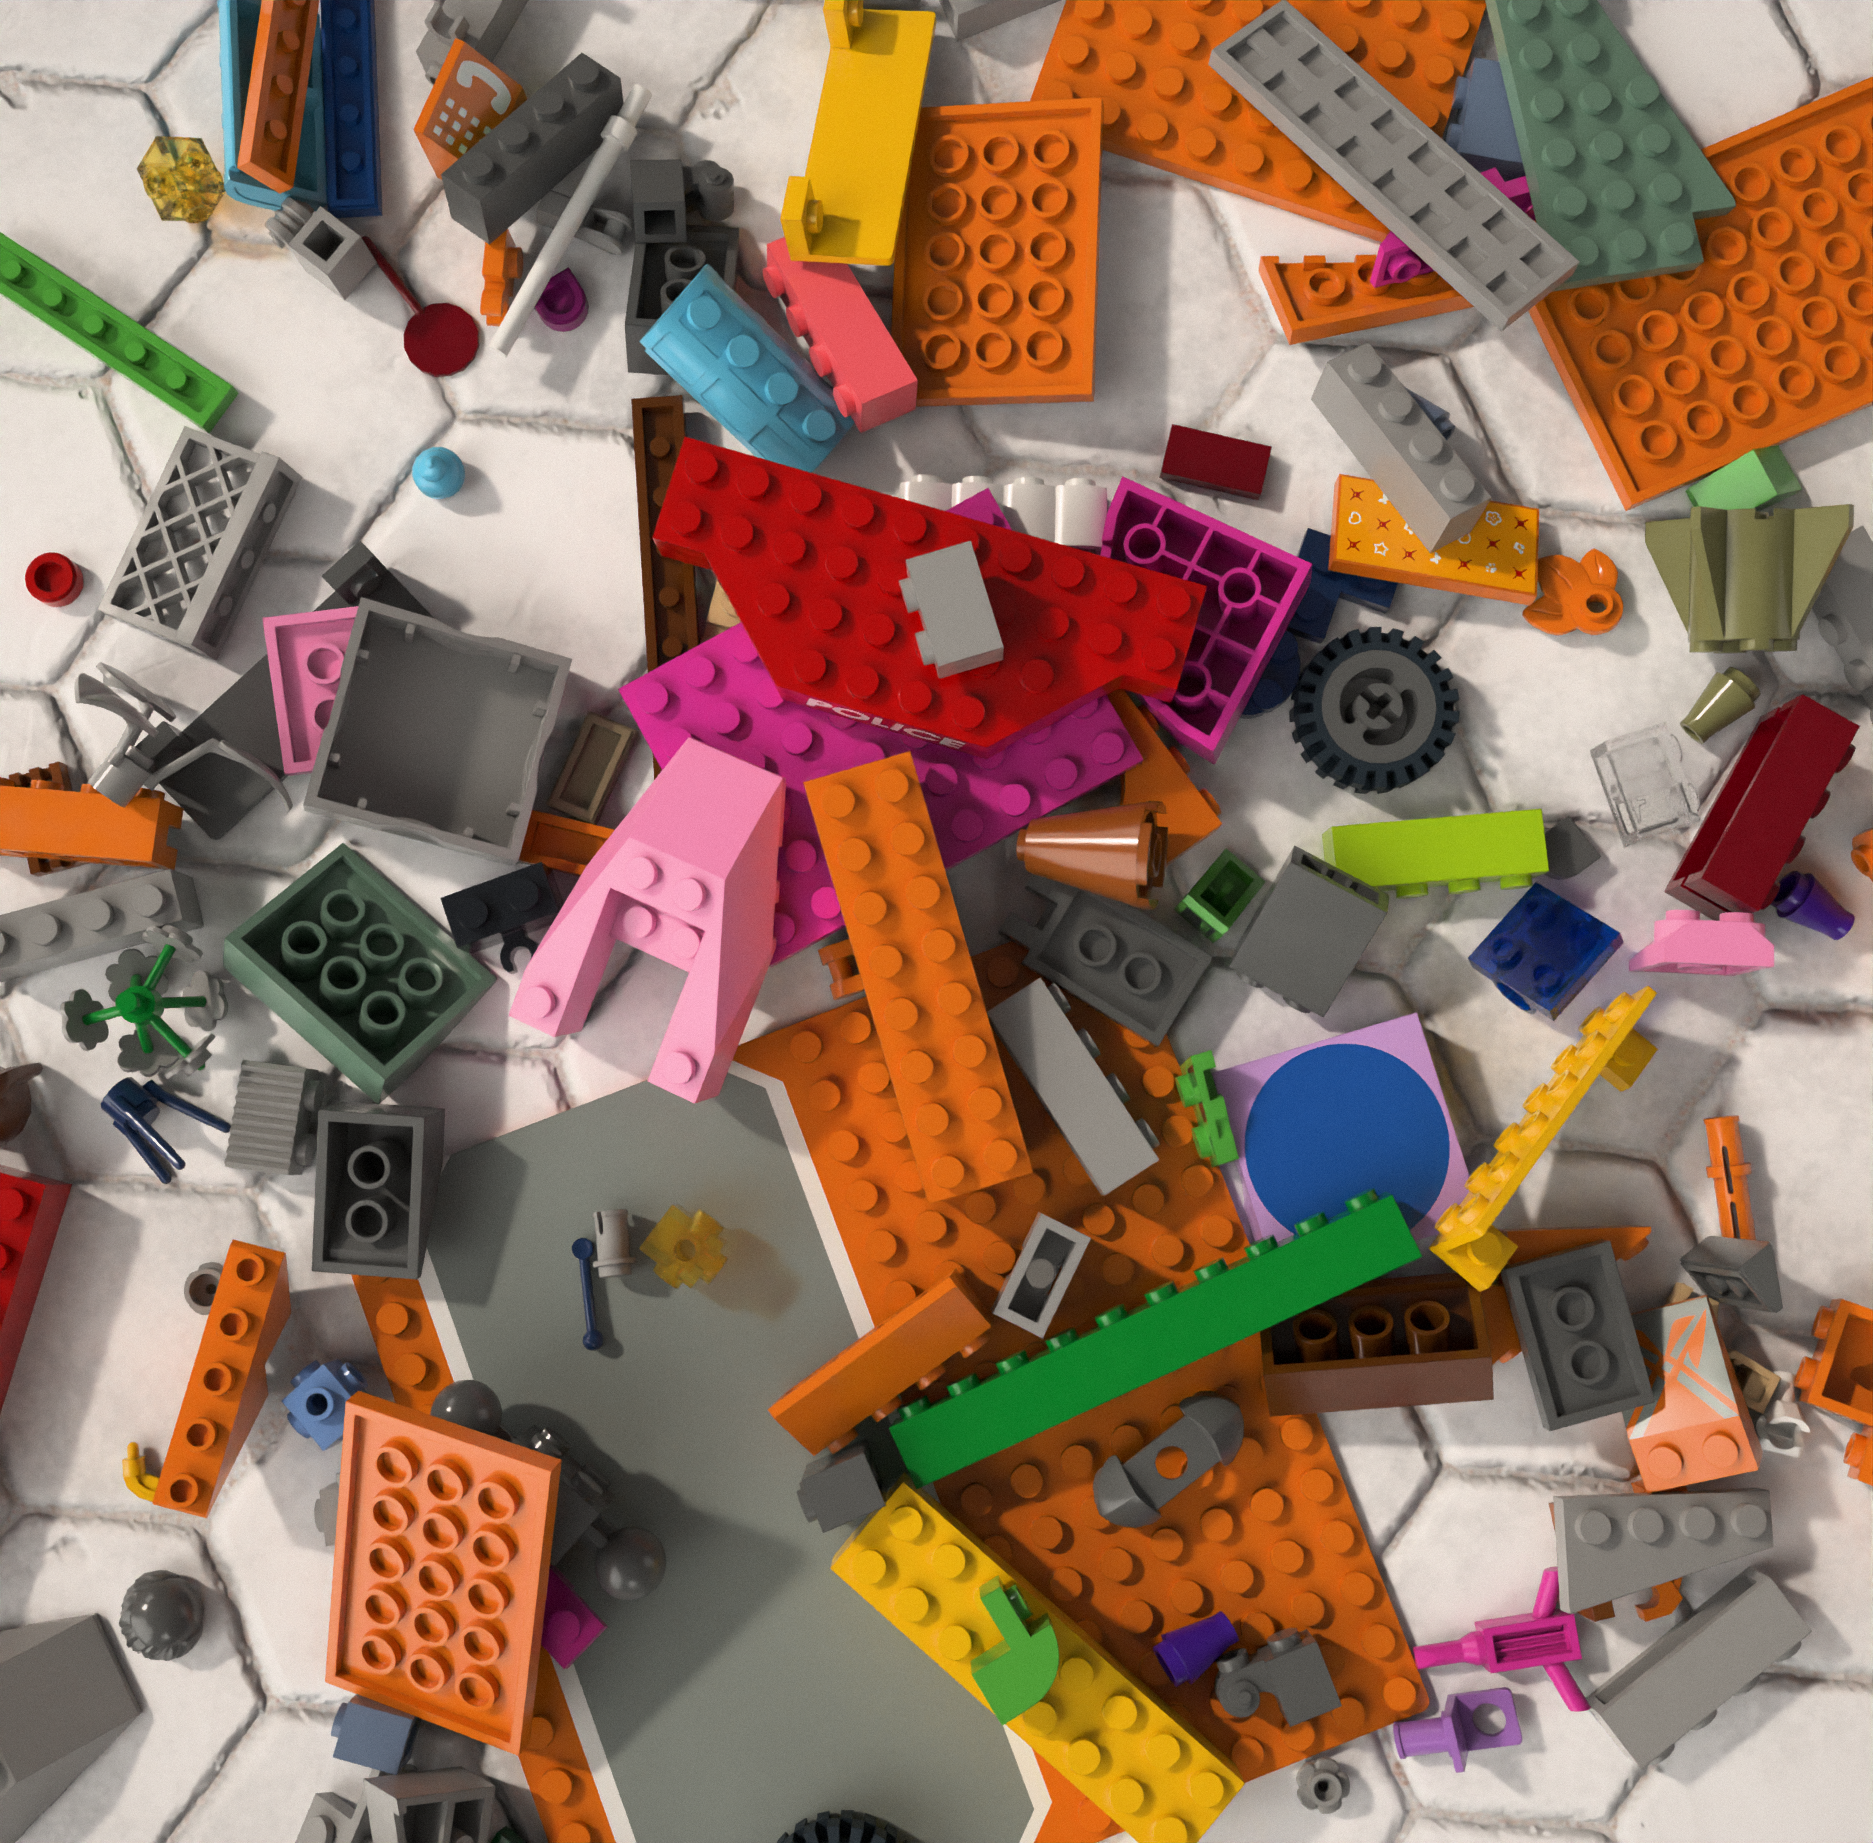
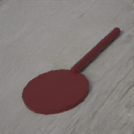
(437, 337)

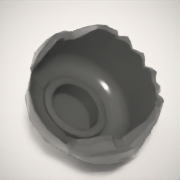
(161, 1616)

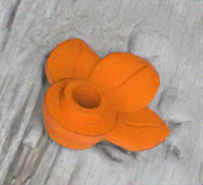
(1568, 591)

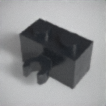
(504, 912)

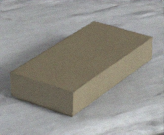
(592, 768)

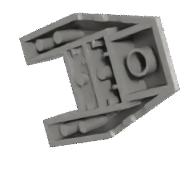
(57, 1712)

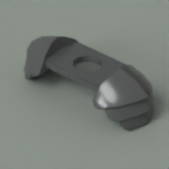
(1135, 1490)

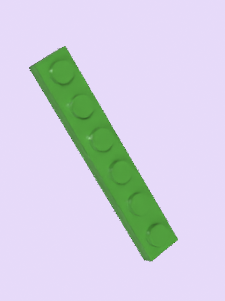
(112, 337)

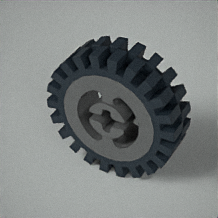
(1406, 676)

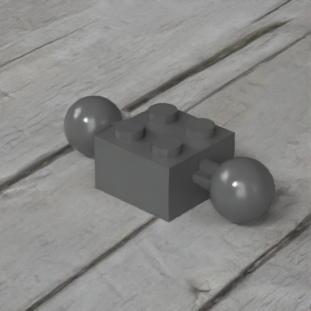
(627, 1559)

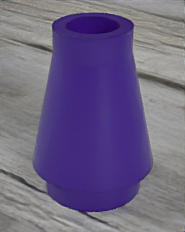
(1810, 904)
(1194, 1648)

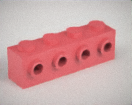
(843, 337)

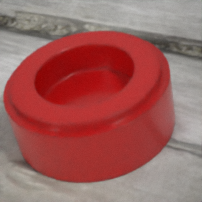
(54, 579)

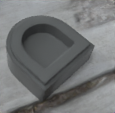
(1568, 850)

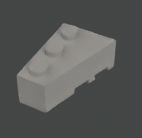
(430, 1807)

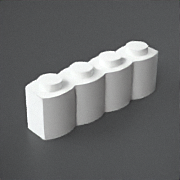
(1060, 514)

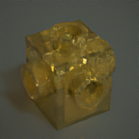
(181, 179)
(666, 1242)

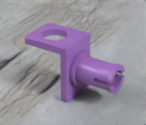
(1456, 1729)

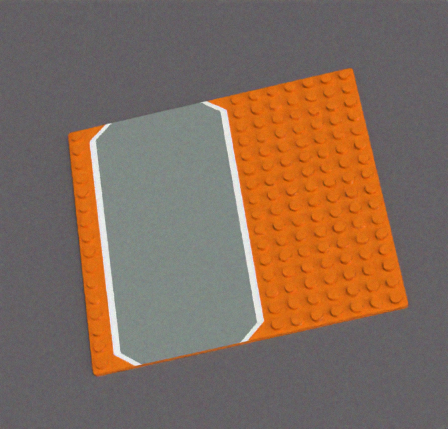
(752, 1668)

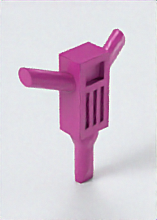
(1519, 1642)

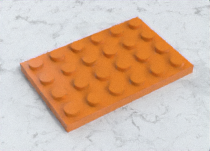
(1001, 253)
(440, 1570)

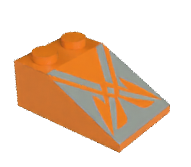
(1699, 1414)

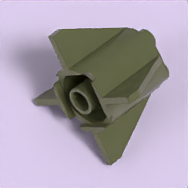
(1747, 575)

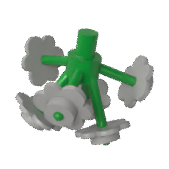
(138, 999)

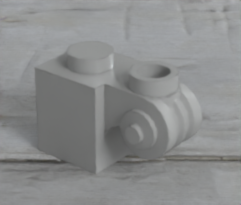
(321, 245)

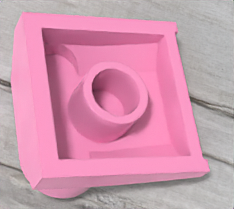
(1706, 946)

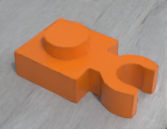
(500, 267)

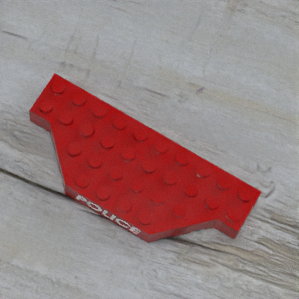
(822, 602)

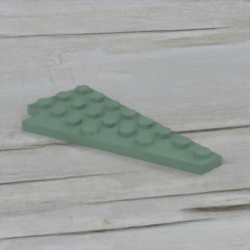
(1601, 144)

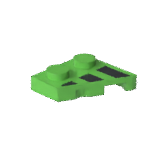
(1197, 1089)

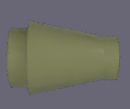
(1720, 704)

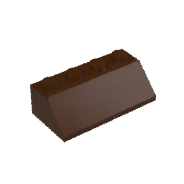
(1381, 1348)

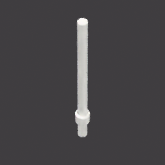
(617, 137)

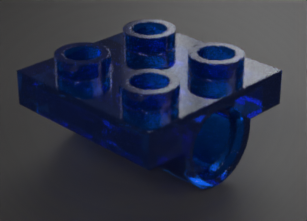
(1544, 952)

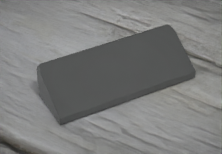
(1736, 1272)

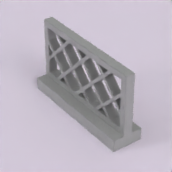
(232, 554)

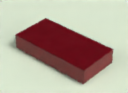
(1215, 462)

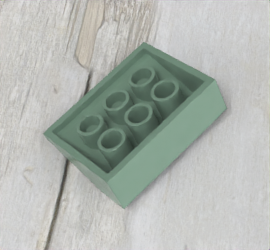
(357, 971)

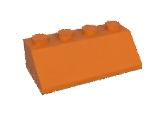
(883, 1364)

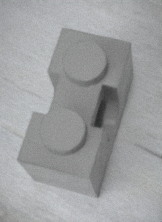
(1025, 1291)

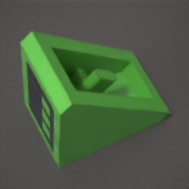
(1219, 896)

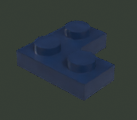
(1319, 602)

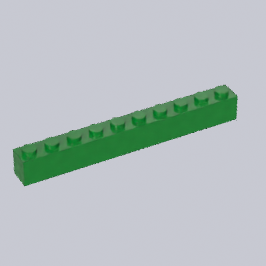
(1153, 1338)

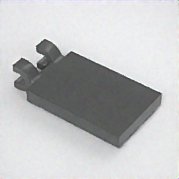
(1109, 957)

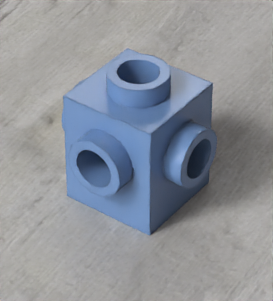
(320, 1400)

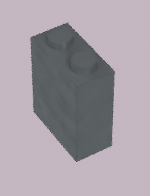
(1309, 932)

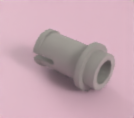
(612, 1243)

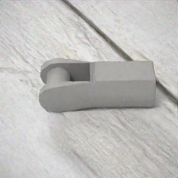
(616, 223)

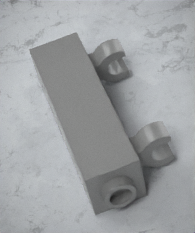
(476, 22)

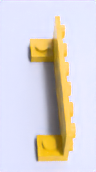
(862, 137)
(1607, 1048)

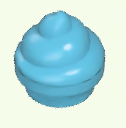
(438, 473)

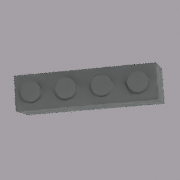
(532, 149)

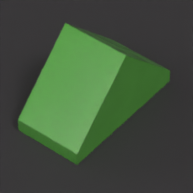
(1748, 482)

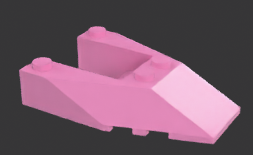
(687, 884)

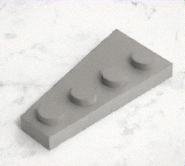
(1646, 1539)

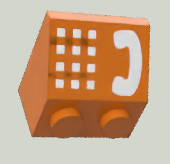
(464, 105)

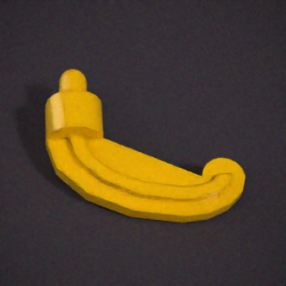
(135, 1474)

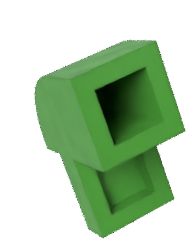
(1025, 1663)

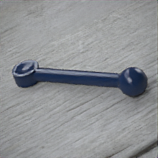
(583, 1250)

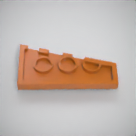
(1338, 299)

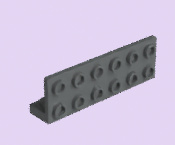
(219, 789)

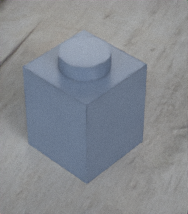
(374, 1735)

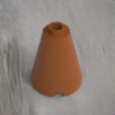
(1101, 851)

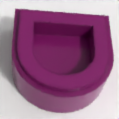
(563, 302)

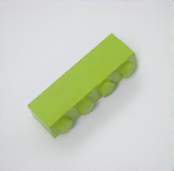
(1442, 852)

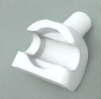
(1782, 1421)

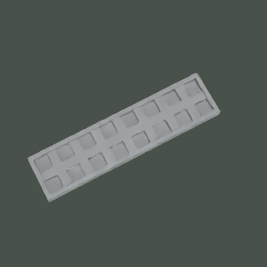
(1393, 164)

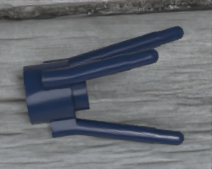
(136, 1109)

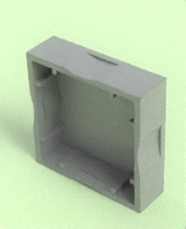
(437, 733)

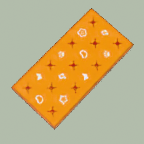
(1489, 562)

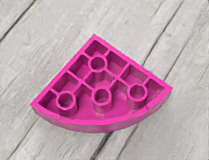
(1242, 615)

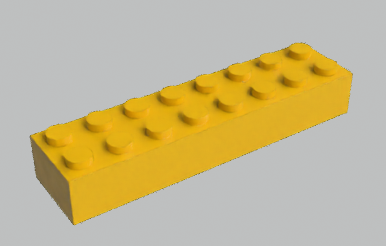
(1095, 1719)

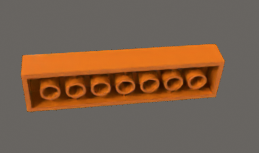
(918, 976)

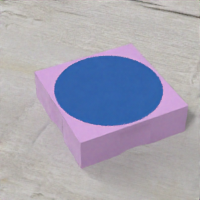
(1343, 1122)

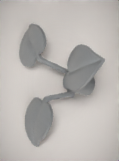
(127, 766)

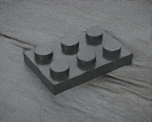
(1577, 1335)

